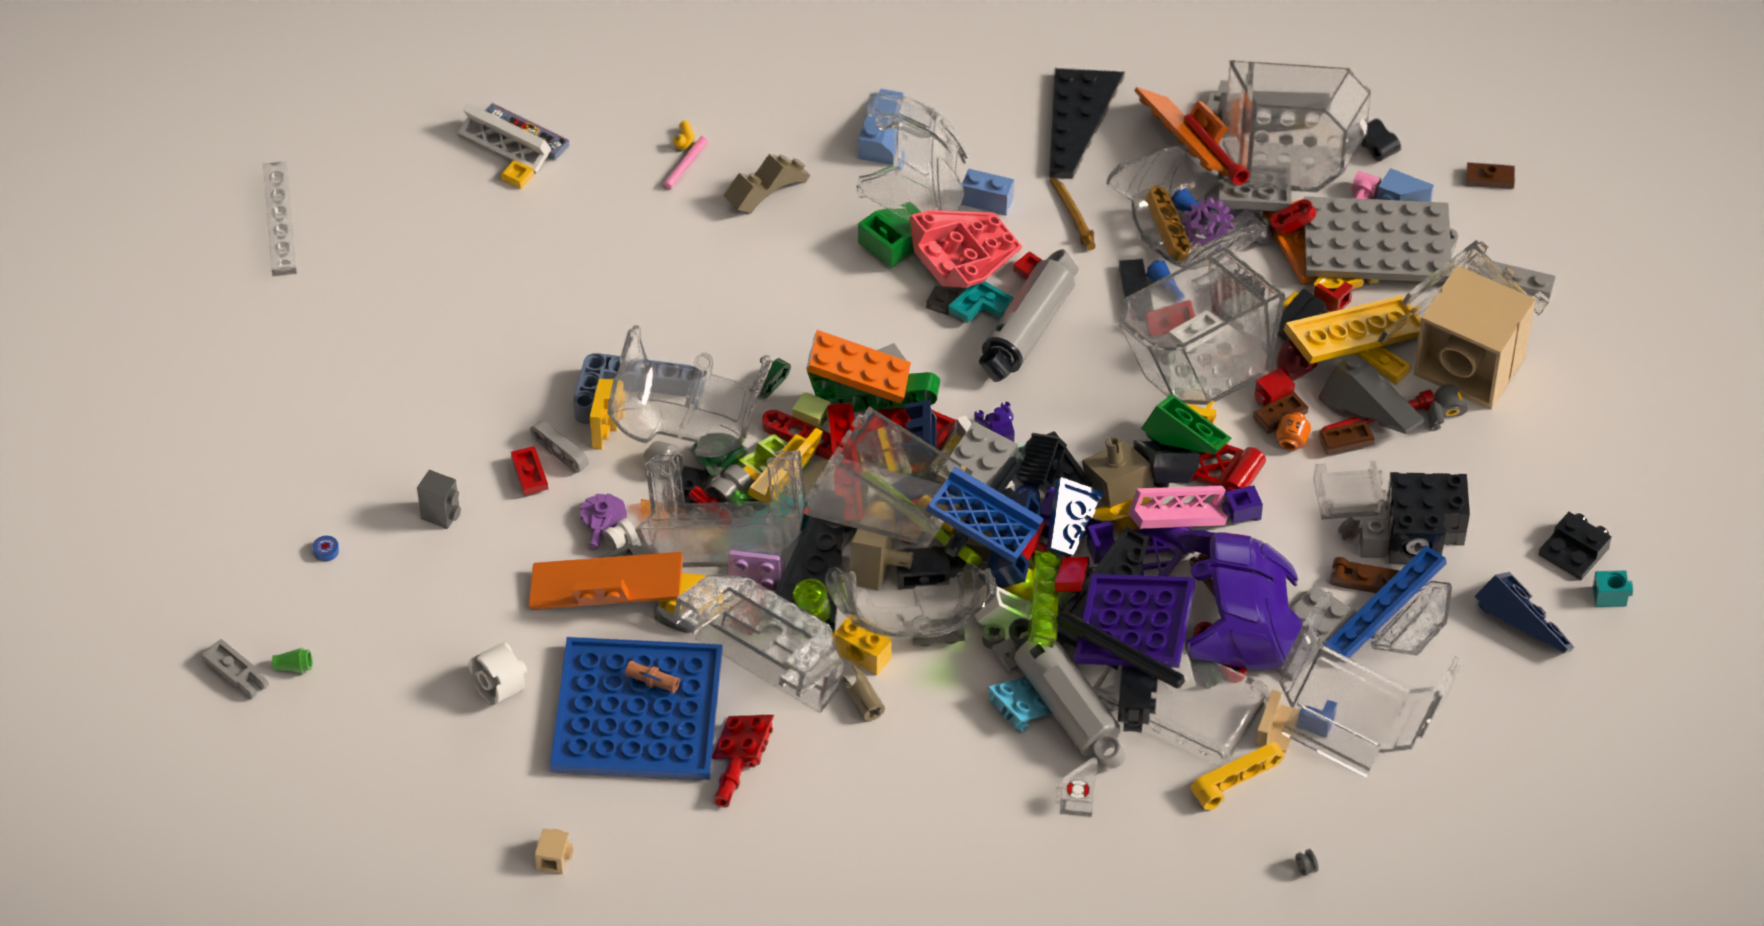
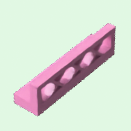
(1174, 512)

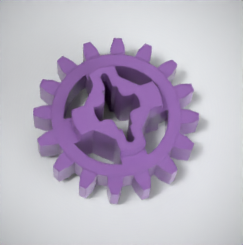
(1198, 220)

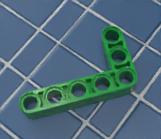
(918, 388)

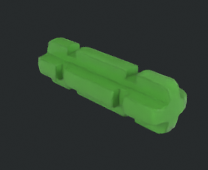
(741, 496)

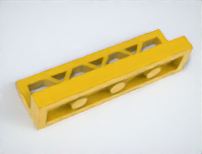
(761, 488)

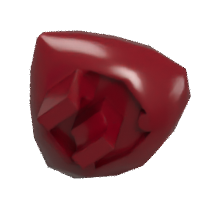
(1292, 361)

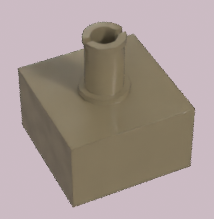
(1118, 471)
(872, 558)

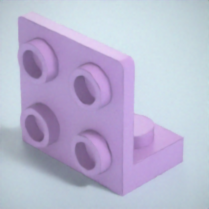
(761, 568)

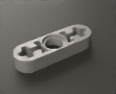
(559, 446)

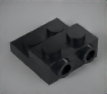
(1576, 545)

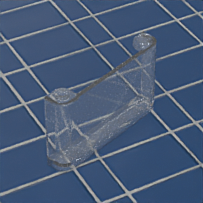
(1202, 719)

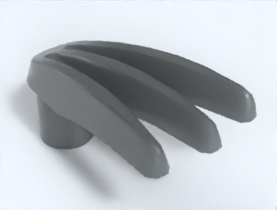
(667, 619)

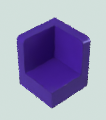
(1099, 540)

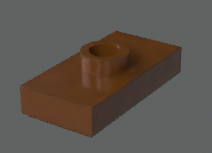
(1490, 175)
(1270, 415)
(1346, 437)

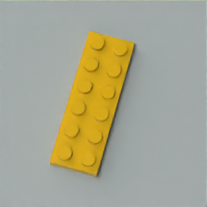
(1350, 329)

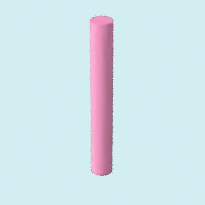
(685, 163)

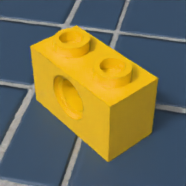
(863, 647)

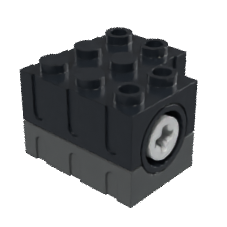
(1425, 512)

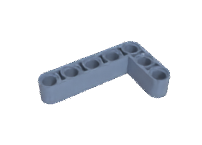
(595, 367)

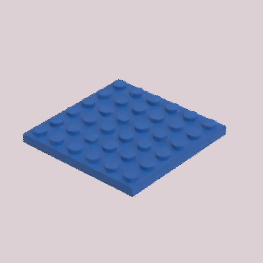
(628, 728)

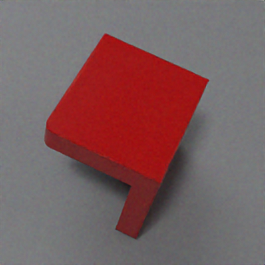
(1334, 298)

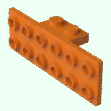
(1174, 121)
(606, 580)

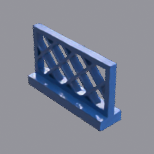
(989, 505)

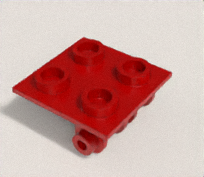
(745, 737)

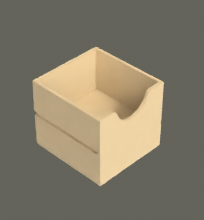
(1474, 336)

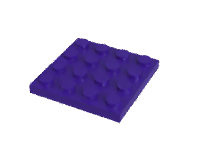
(1139, 611)

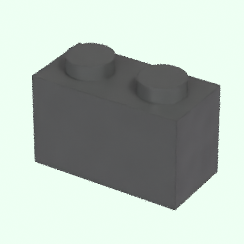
(438, 499)

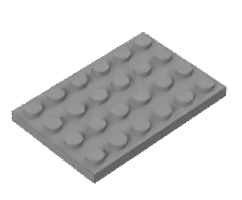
(1377, 239)

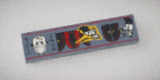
(556, 142)

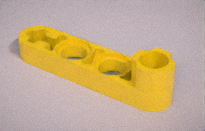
(1210, 786)

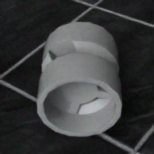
(731, 479)

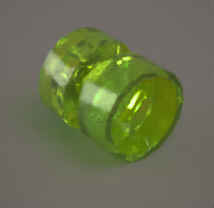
(813, 598)

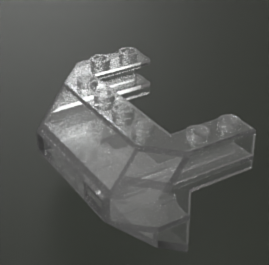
(710, 530)
(765, 636)

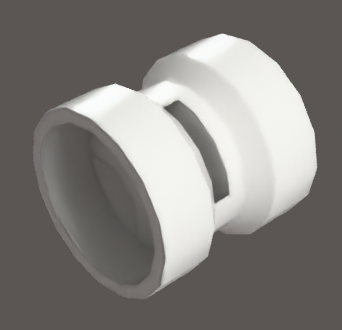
(619, 535)

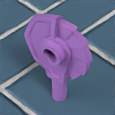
(600, 513)

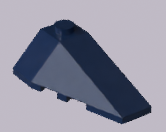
(1510, 602)

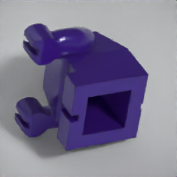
(999, 421)

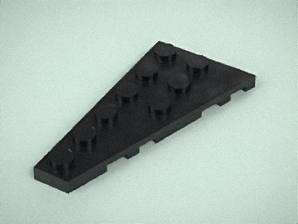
(1078, 110)
(813, 556)
(1122, 558)

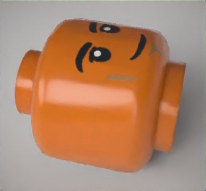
(1293, 431)

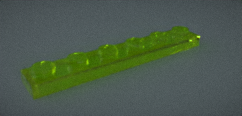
(1043, 599)

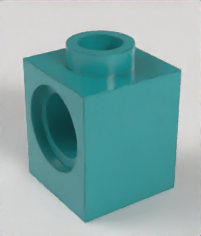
(1611, 588)

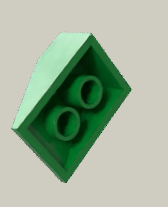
(1181, 426)

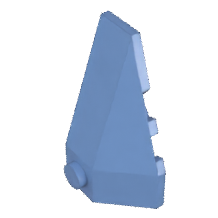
(875, 143)

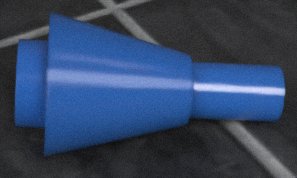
(1182, 200)
(1157, 270)

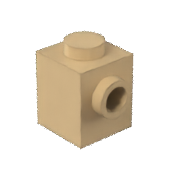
(553, 851)

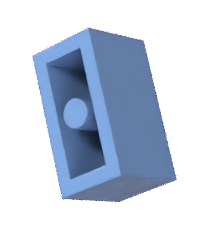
(988, 191)

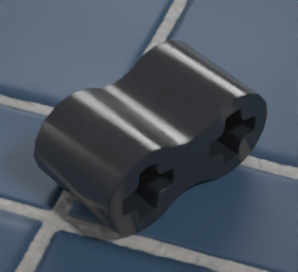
(1380, 141)

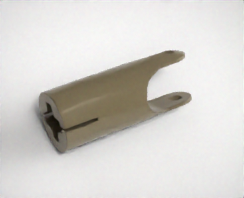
(864, 696)

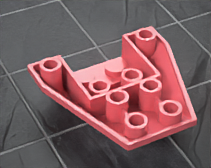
(970, 239)

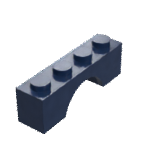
(1003, 570)

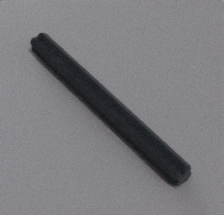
(999, 483)
(1120, 649)

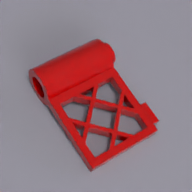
(1236, 472)

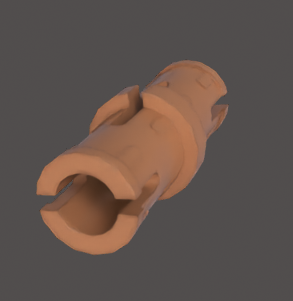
(636, 671)

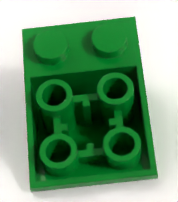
(886, 236)

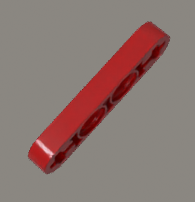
(788, 422)

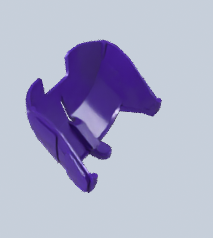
(1254, 613)

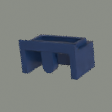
(922, 421)

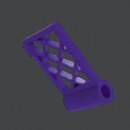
(1167, 542)

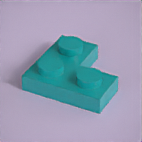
(978, 298)

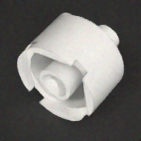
(498, 673)

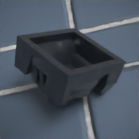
(1168, 462)

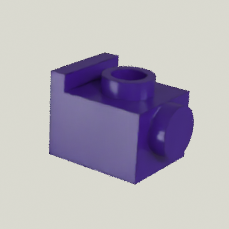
(1243, 504)

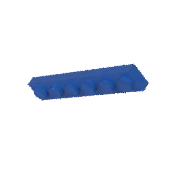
(1386, 602)

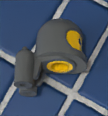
(1446, 404)

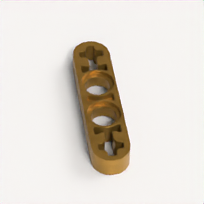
(1176, 244)

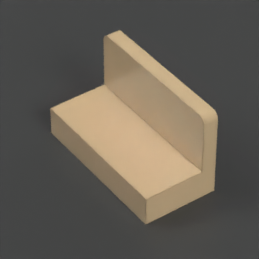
(1273, 722)

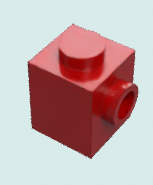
(1273, 387)

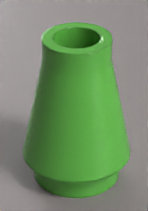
(293, 661)

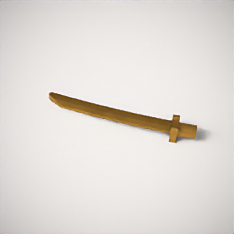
(1085, 235)

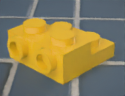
(600, 421)

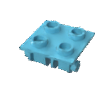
(1018, 702)

